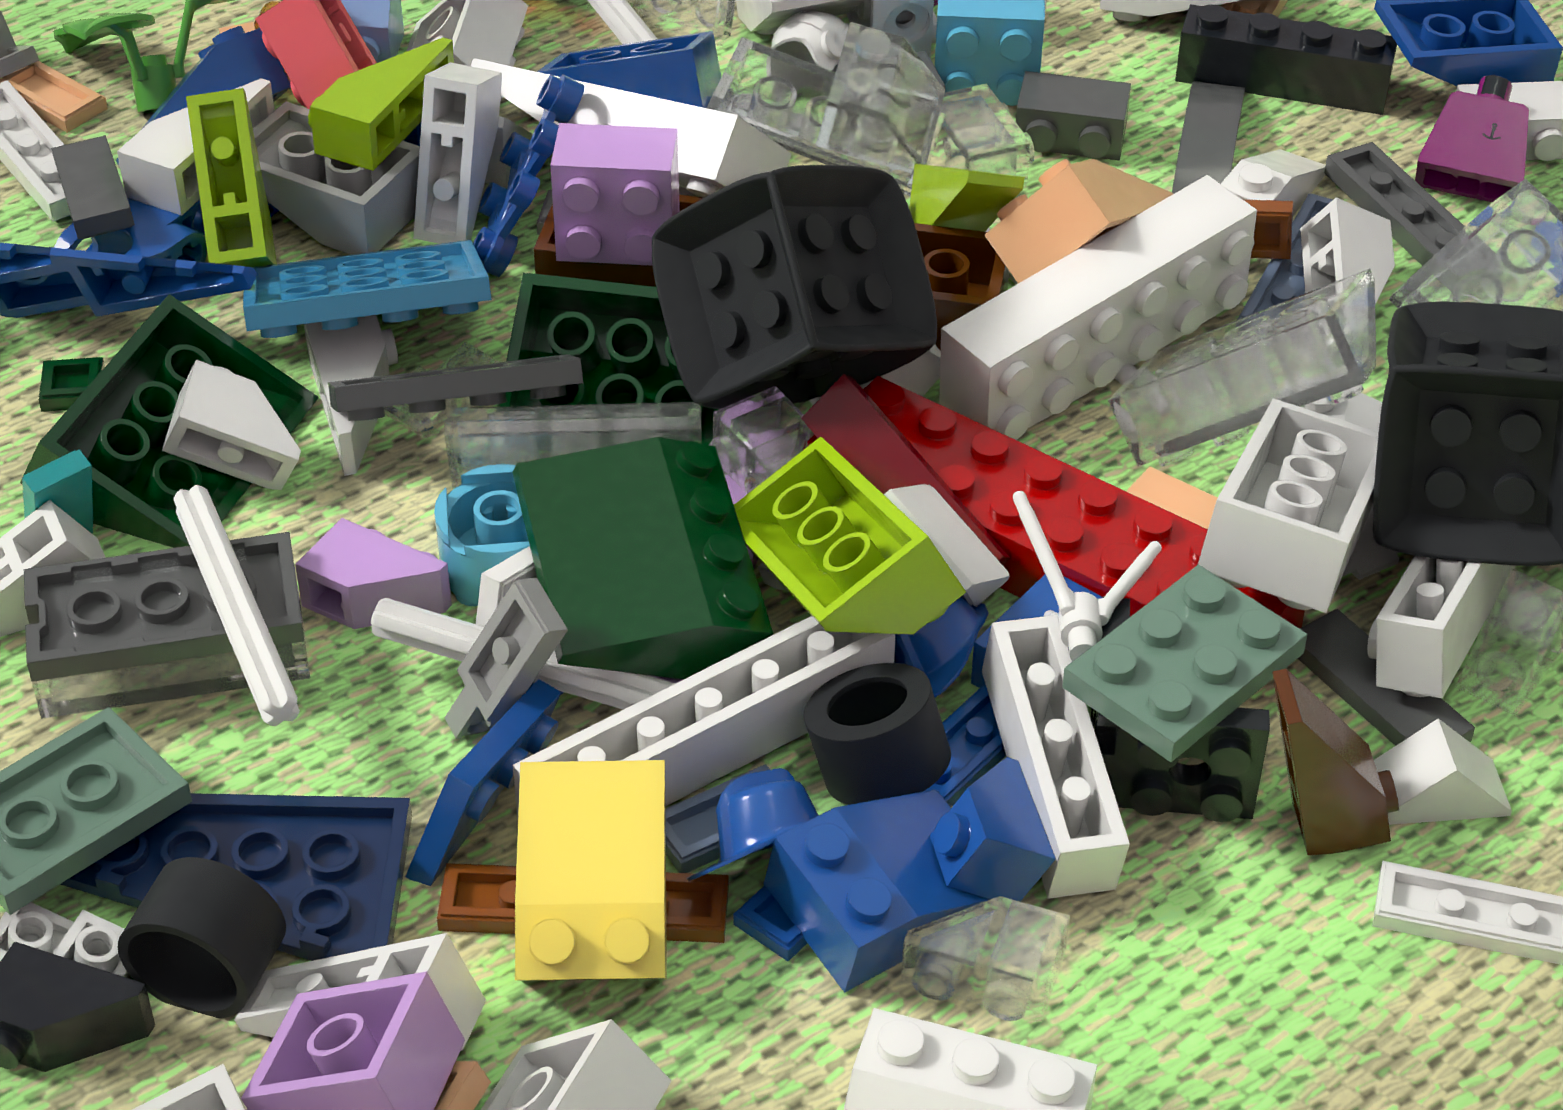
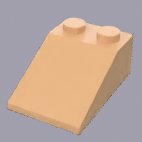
(1067, 213)

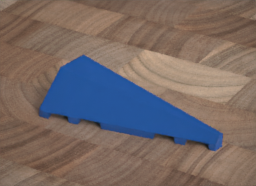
(59, 279)

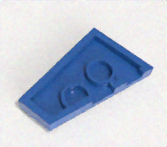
(481, 778)

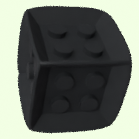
(793, 284)
(1472, 434)

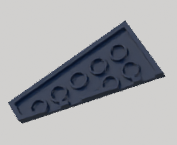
(321, 858)

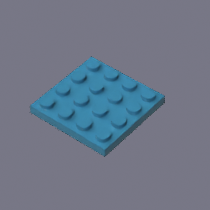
(365, 285)

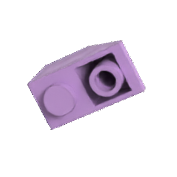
(359, 567)

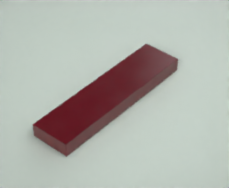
(879, 451)

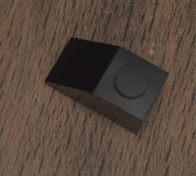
(65, 1010)

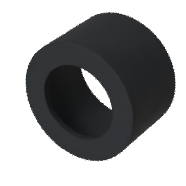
(877, 733)
(202, 937)

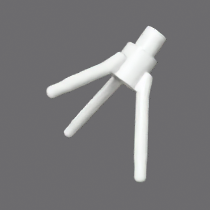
(1079, 612)

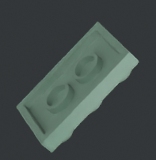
(1184, 662)
(79, 804)

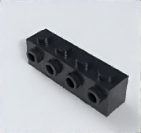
(1287, 58)

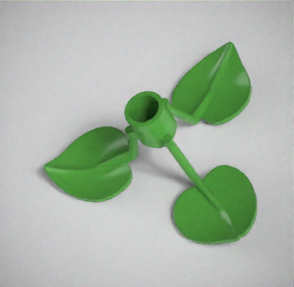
(151, 75)

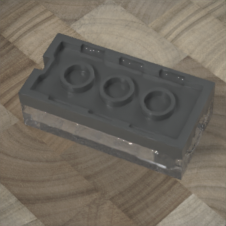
(149, 628)

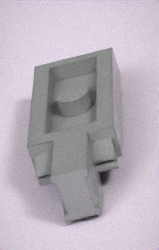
(505, 657)

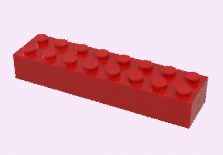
(1086, 521)

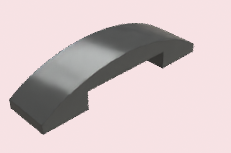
(1208, 133)

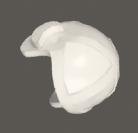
(812, 38)

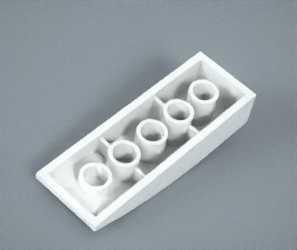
(711, 144)

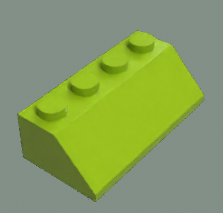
(845, 547)

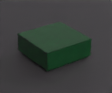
(66, 380)

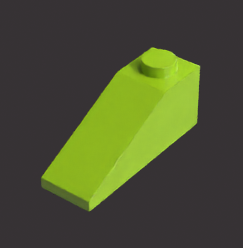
(375, 107)
(230, 180)
(960, 196)

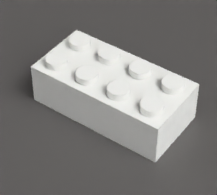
(1293, 507)

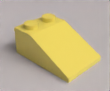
(591, 871)

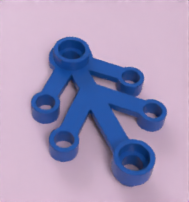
(505, 206)

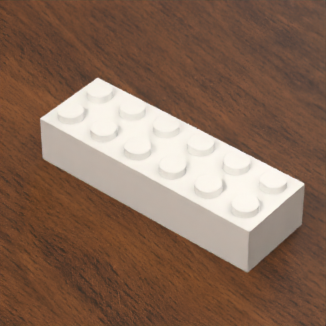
(1099, 310)

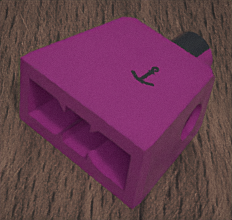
(1476, 143)

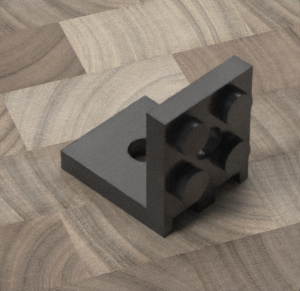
(1218, 788)

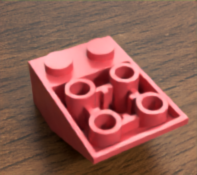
(313, 44)

